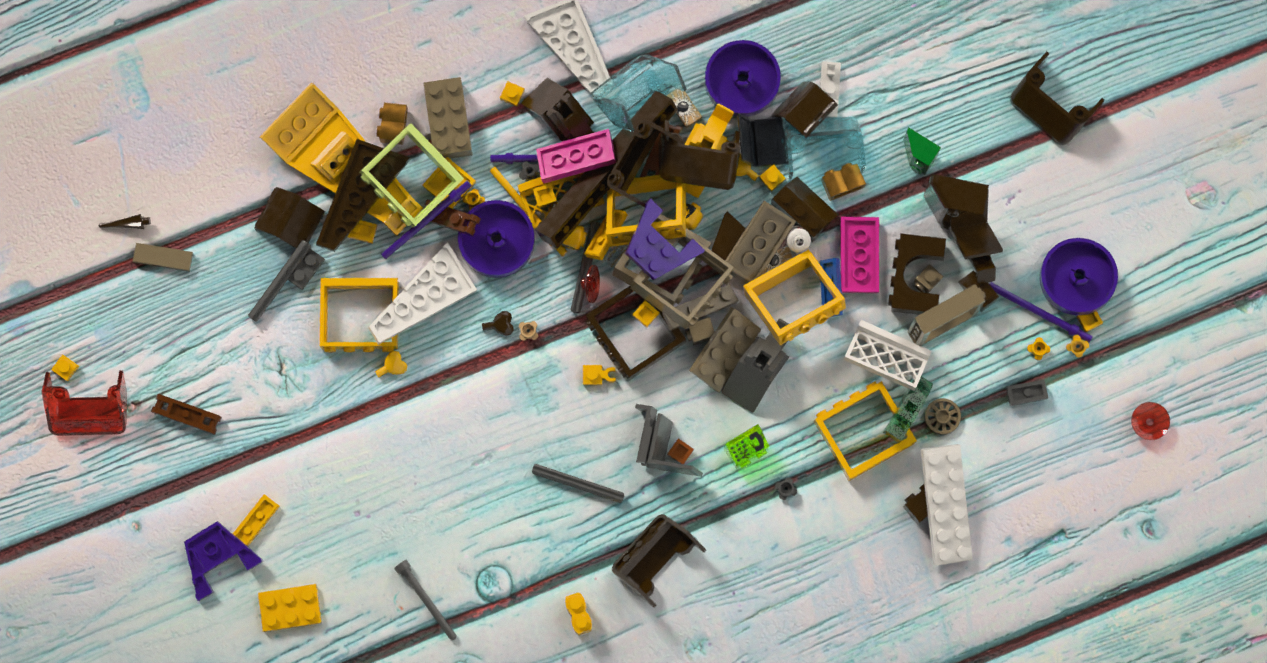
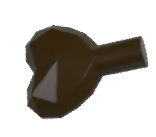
(500, 324)

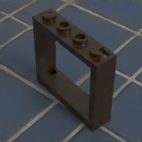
(614, 355)

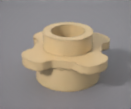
(524, 334)

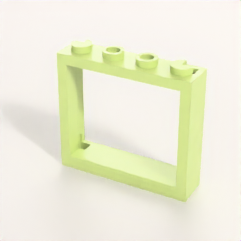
(433, 154)

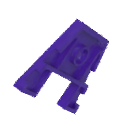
(652, 251)
(212, 548)

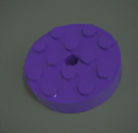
(745, 59)
(505, 256)
(1090, 261)

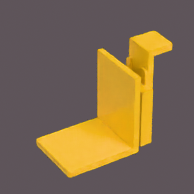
(709, 137)

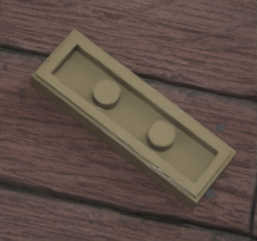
(163, 257)

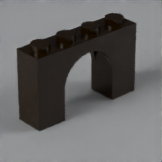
(910, 249)

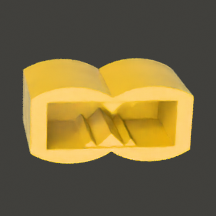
(577, 609)

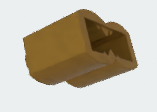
(393, 121)
(843, 181)

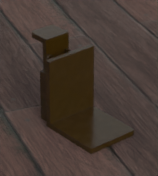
(559, 110)
(976, 242)

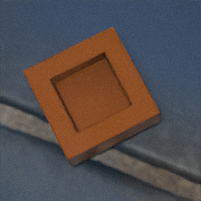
(680, 451)

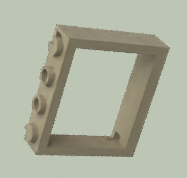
(710, 259)
(627, 276)
(946, 315)

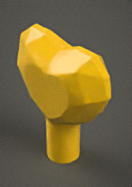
(745, 169)
(393, 365)

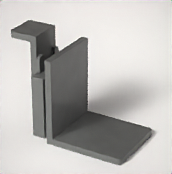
(756, 371)
(655, 443)

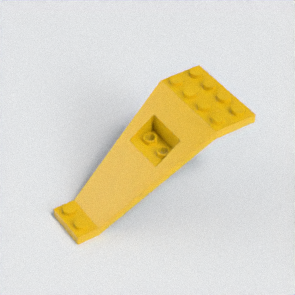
(313, 136)

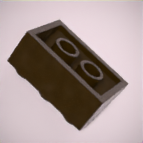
(804, 207)

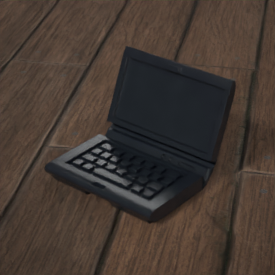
(762, 141)

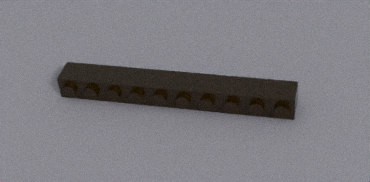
(593, 183)

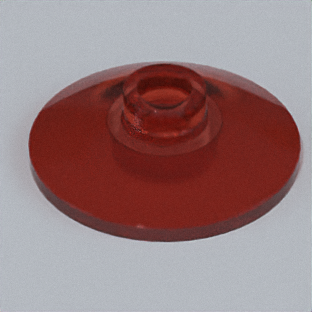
(591, 284)
(1157, 414)

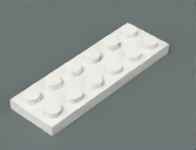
(946, 504)

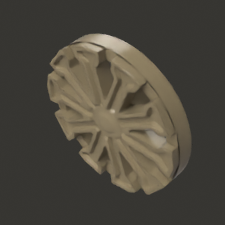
(942, 416)

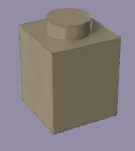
(700, 331)

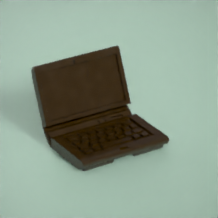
(805, 108)
(289, 217)

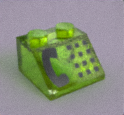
(746, 447)

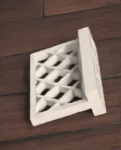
(891, 345)

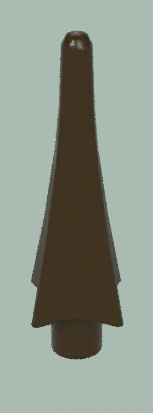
(131, 222)

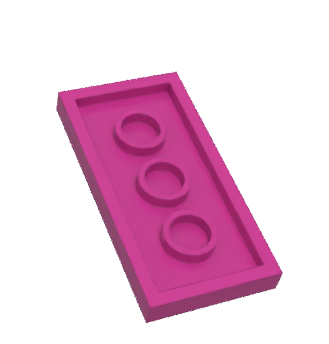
(576, 156)
(859, 254)

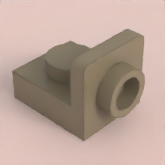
(927, 279)

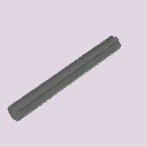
(585, 265)
(279, 280)
(578, 483)

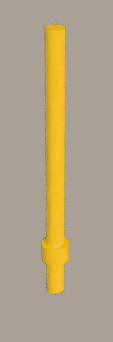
(517, 198)

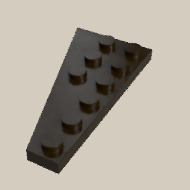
(354, 196)

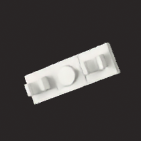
(830, 82)

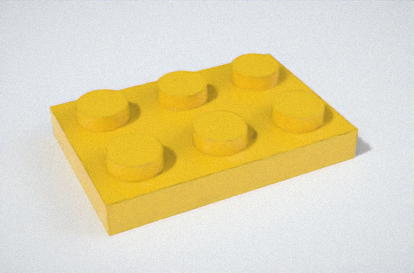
(289, 608)

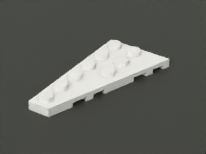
(570, 38)
(430, 291)

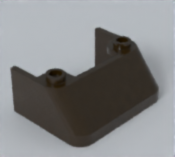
(1044, 111)
(634, 156)
(698, 164)
(954, 196)
(651, 552)

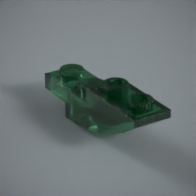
(908, 410)

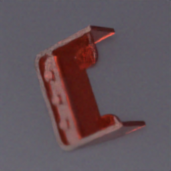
(85, 414)

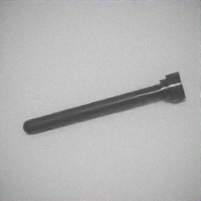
(404, 569)

